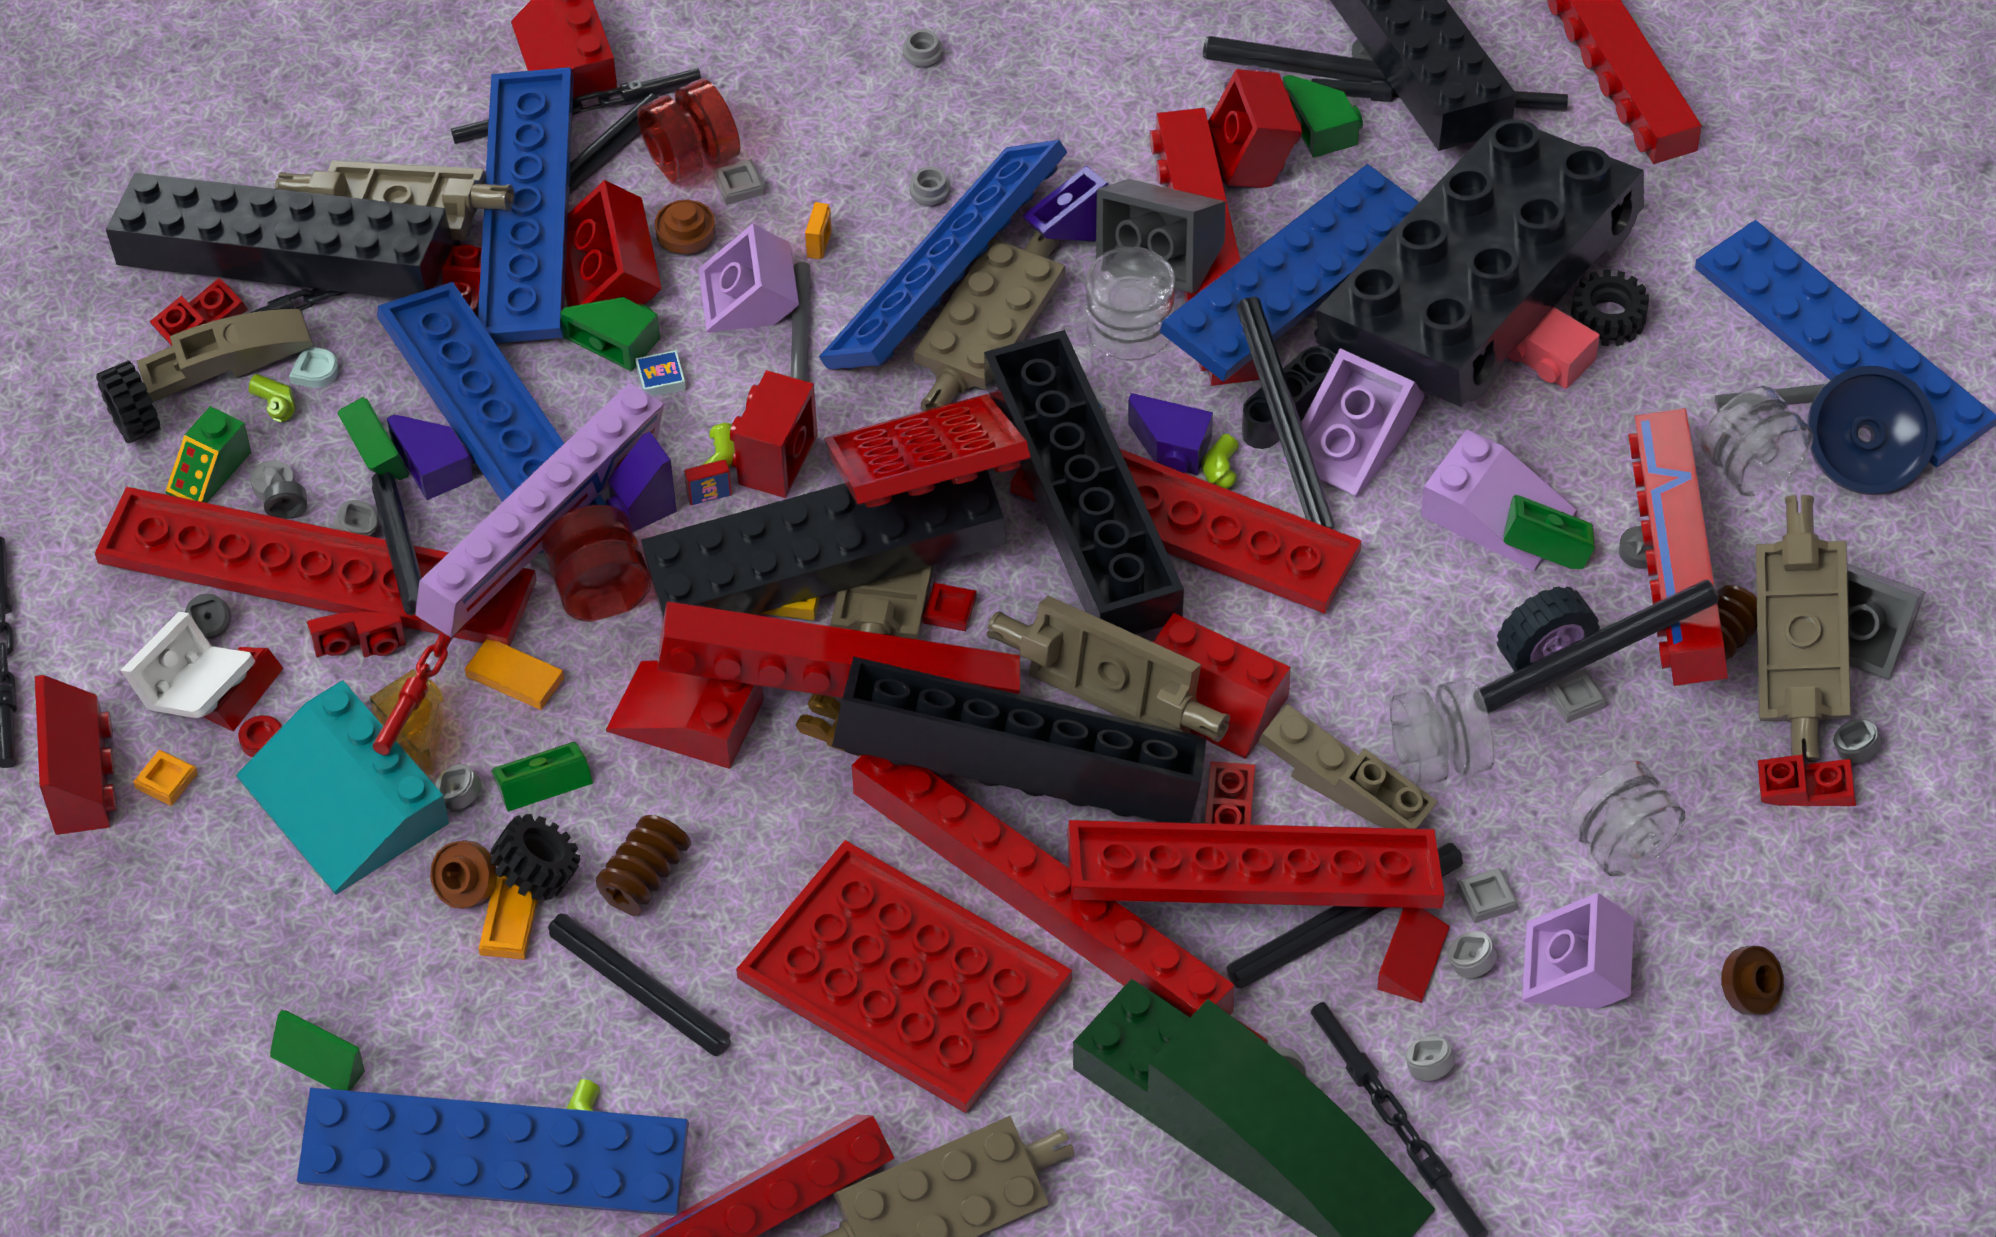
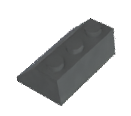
(1170, 222)
(1879, 619)

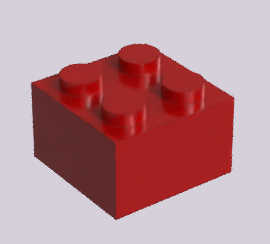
(1253, 128)
(774, 433)

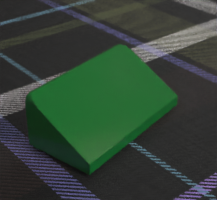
(372, 439)
(1548, 533)
(542, 776)
(316, 1052)

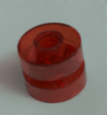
(689, 131)
(596, 563)

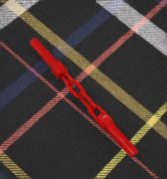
(412, 694)

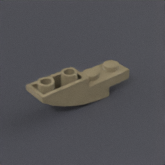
(227, 344)
(1351, 780)

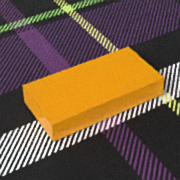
(514, 673)
(507, 922)

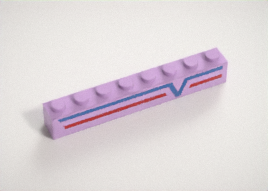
(515, 529)

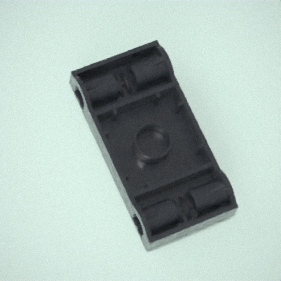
(1482, 259)

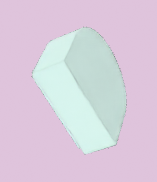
(314, 368)

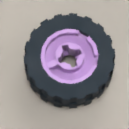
(1545, 625)

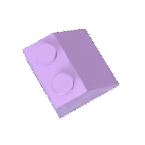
(748, 282)
(1579, 955)

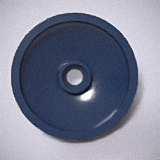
(1893, 412)

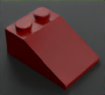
(687, 713)

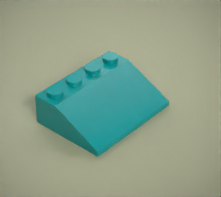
(337, 794)

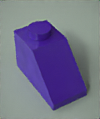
(1069, 209)
(1171, 432)
(431, 454)
(643, 484)

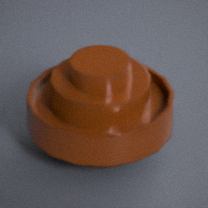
(685, 226)
(464, 867)

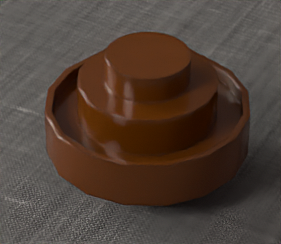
(1752, 980)

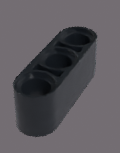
(1304, 379)

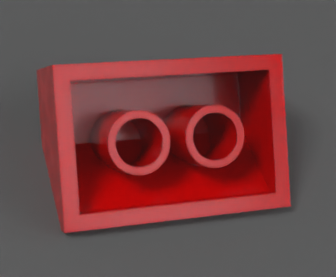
(565, 36)
(610, 249)
(1230, 681)
(74, 756)

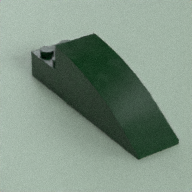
(1247, 1115)

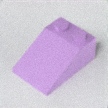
(1357, 420)
(1475, 490)

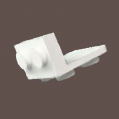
(183, 672)

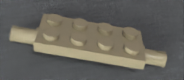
(453, 188)
(986, 312)
(885, 605)
(1803, 629)
(1110, 668)
(953, 1188)

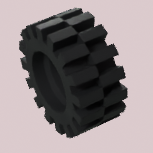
(1615, 290)
(128, 401)
(535, 857)

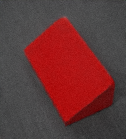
(242, 697)
(1412, 954)

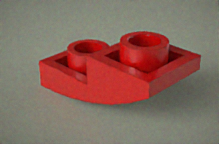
(464, 270)
(210, 305)
(373, 631)
(1794, 783)
(1230, 793)

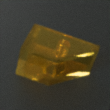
(424, 727)

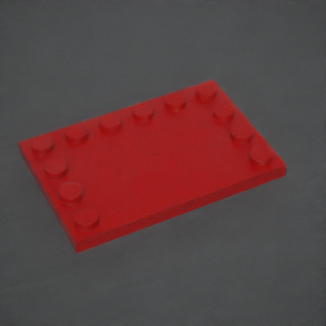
(926, 450)
(905, 975)

